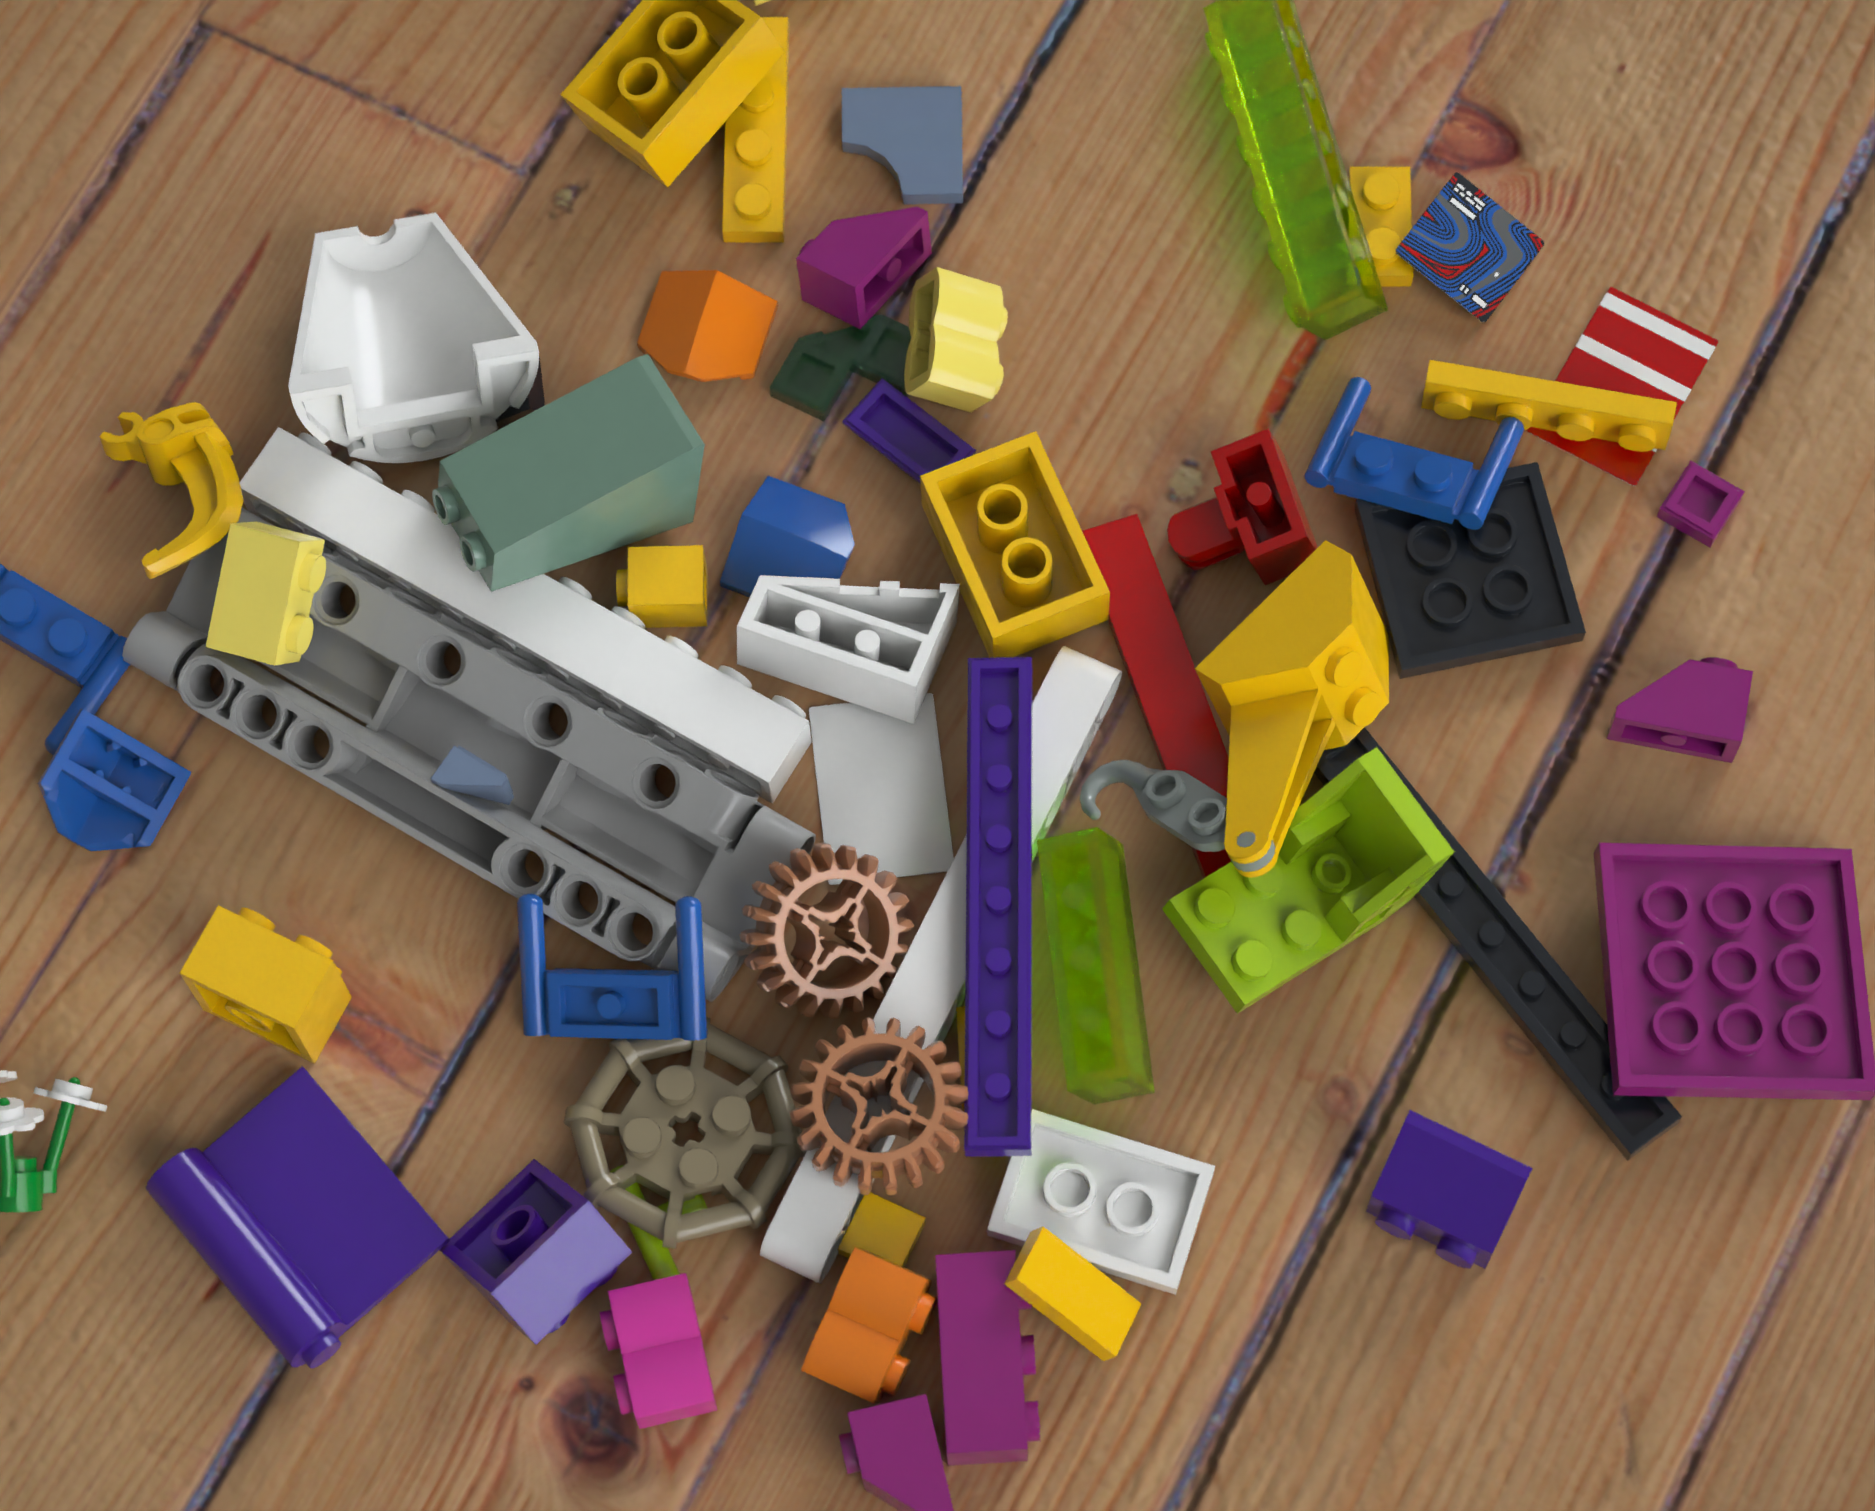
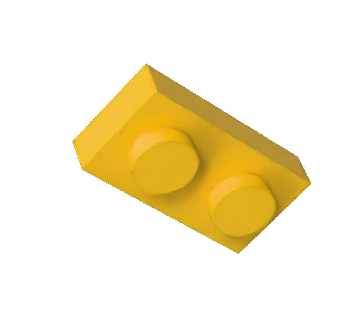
(1386, 216)

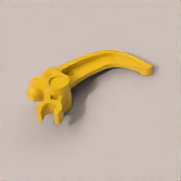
(190, 449)

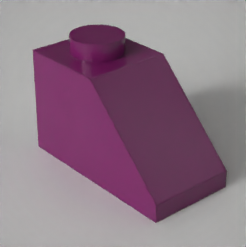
(862, 262)
(1688, 711)
(898, 1455)

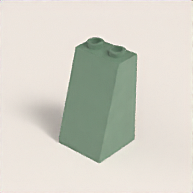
(574, 478)

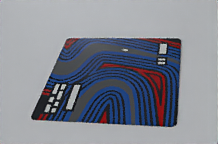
(1470, 247)

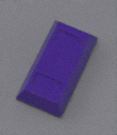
(905, 432)

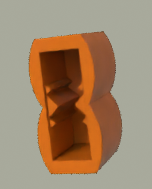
(868, 1326)

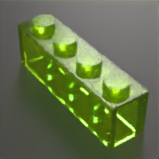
(1095, 966)

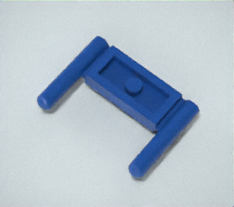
(1408, 475)
(63, 642)
(613, 1000)

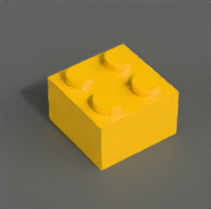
(267, 982)

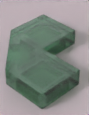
(824, 363)

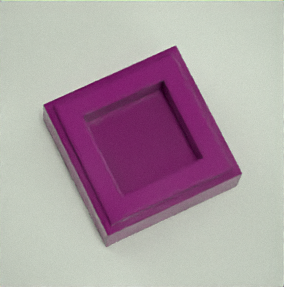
(1700, 504)

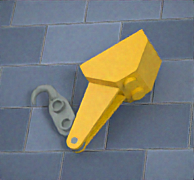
(1286, 687)

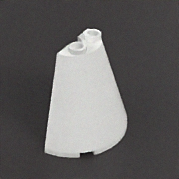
(405, 345)

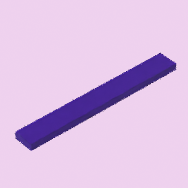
(999, 908)

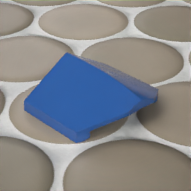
(788, 535)
(109, 787)

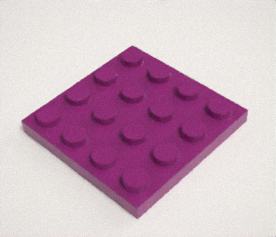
(1733, 972)

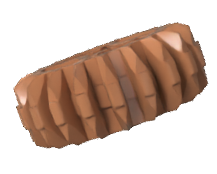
(811, 950)
(855, 1091)

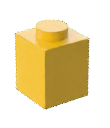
(665, 585)

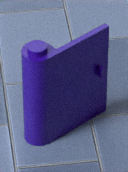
(298, 1219)

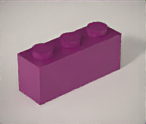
(984, 1360)

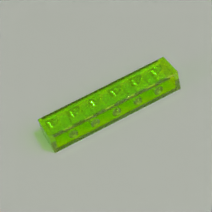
(1294, 165)

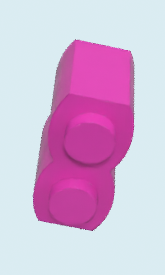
(660, 1351)

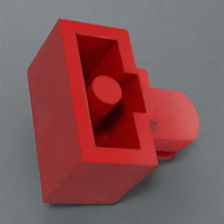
(1252, 513)

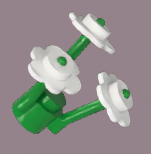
(20, 1180)

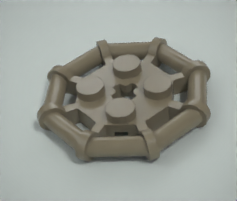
(696, 1168)

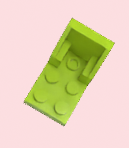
(1341, 871)

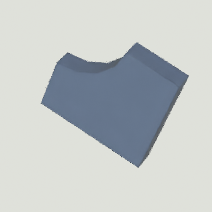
(912, 135)

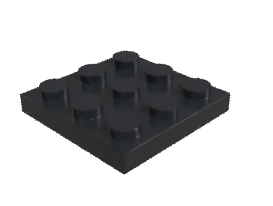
(1471, 593)

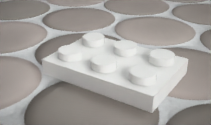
(1105, 1198)

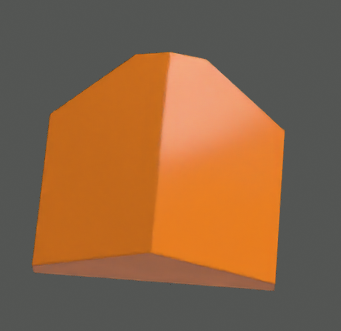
(706, 325)

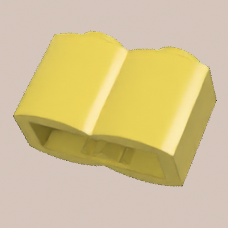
(954, 340)

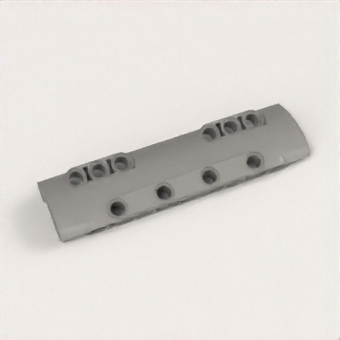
(583, 785)

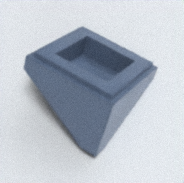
(472, 776)

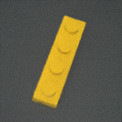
(758, 155)
(1562, 407)

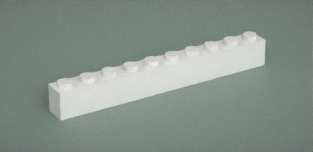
(540, 618)

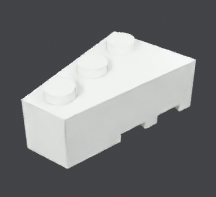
(849, 640)

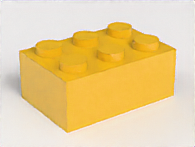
(672, 79)
(1015, 547)

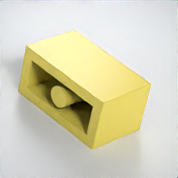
(266, 593)

